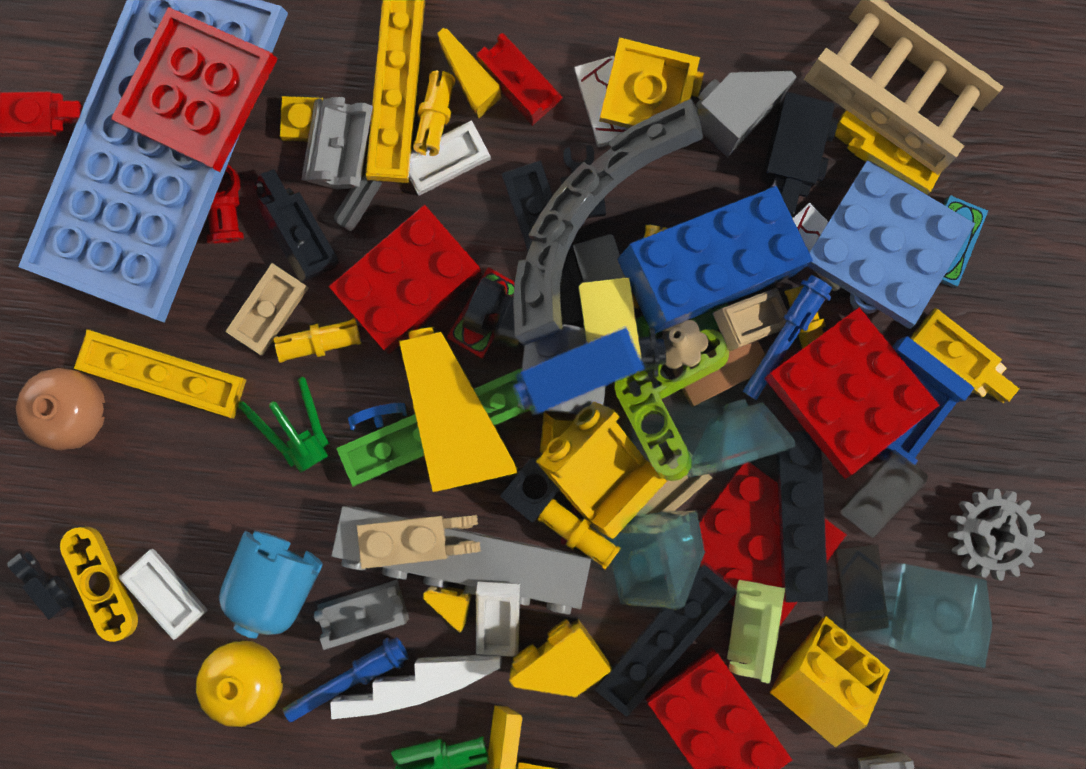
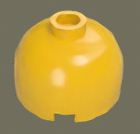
(239, 683)

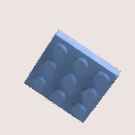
(889, 244)

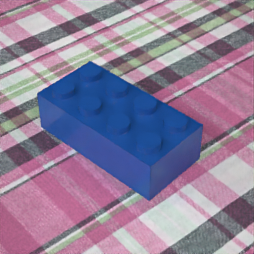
(714, 259)

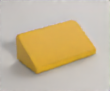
(450, 604)

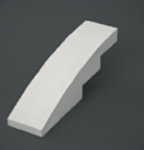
(431, 680)

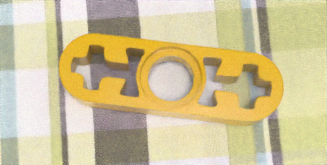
(81, 579)

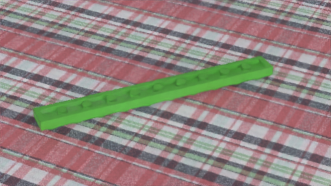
(402, 442)

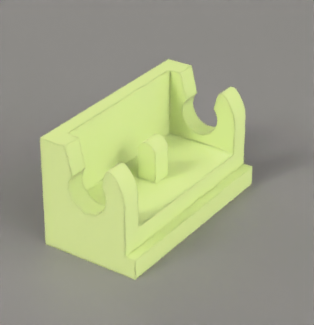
(755, 629)

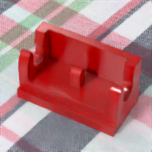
(519, 79)

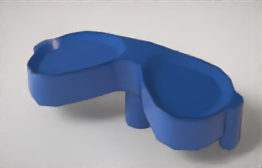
(376, 413)

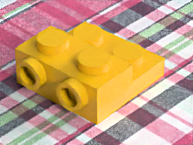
(647, 82)

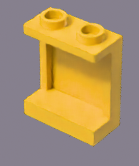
(600, 470)

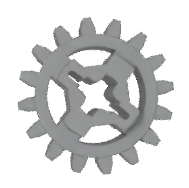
(988, 548)

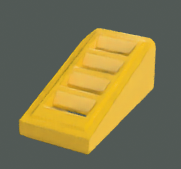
(474, 80)

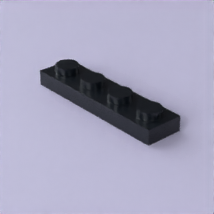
(529, 195)
(802, 521)
(664, 641)

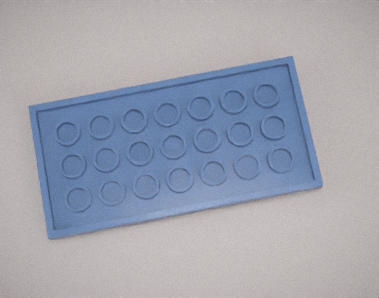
(121, 203)

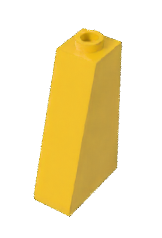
(452, 422)

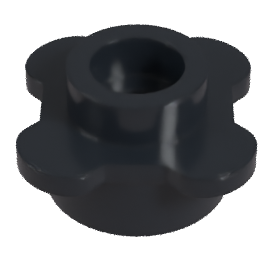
(652, 352)

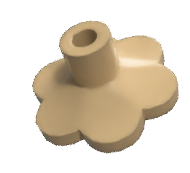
(684, 344)

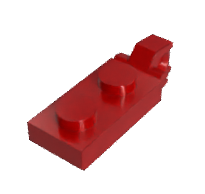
(35, 113)

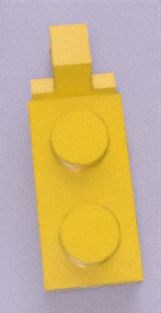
(872, 146)
(964, 356)

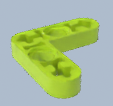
(651, 403)

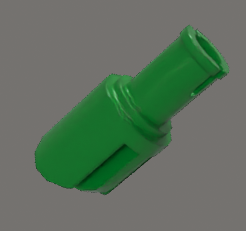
(439, 755)

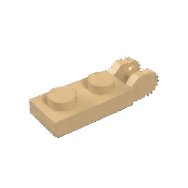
(412, 540)

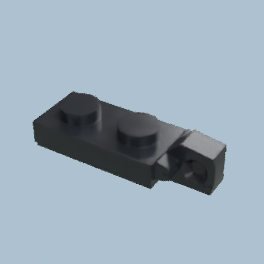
(294, 227)

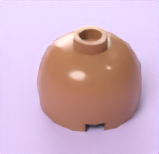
(60, 409)

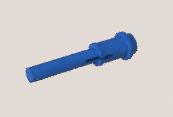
(798, 317)
(364, 670)

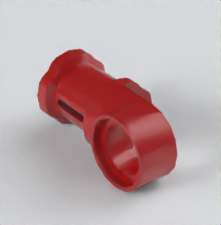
(223, 213)

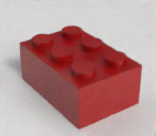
(406, 279)
(715, 718)

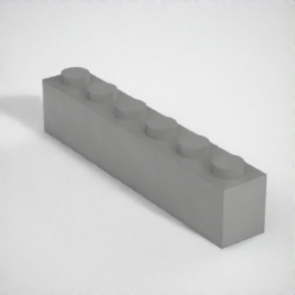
(541, 571)

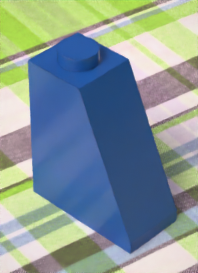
(577, 372)

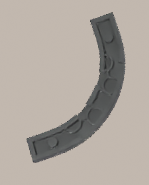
(539, 276)

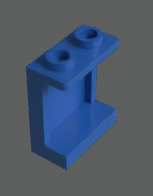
(941, 383)

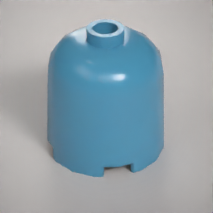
(266, 585)

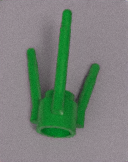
(302, 449)

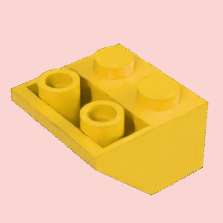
(563, 664)
(831, 682)

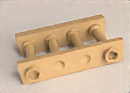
(881, 109)

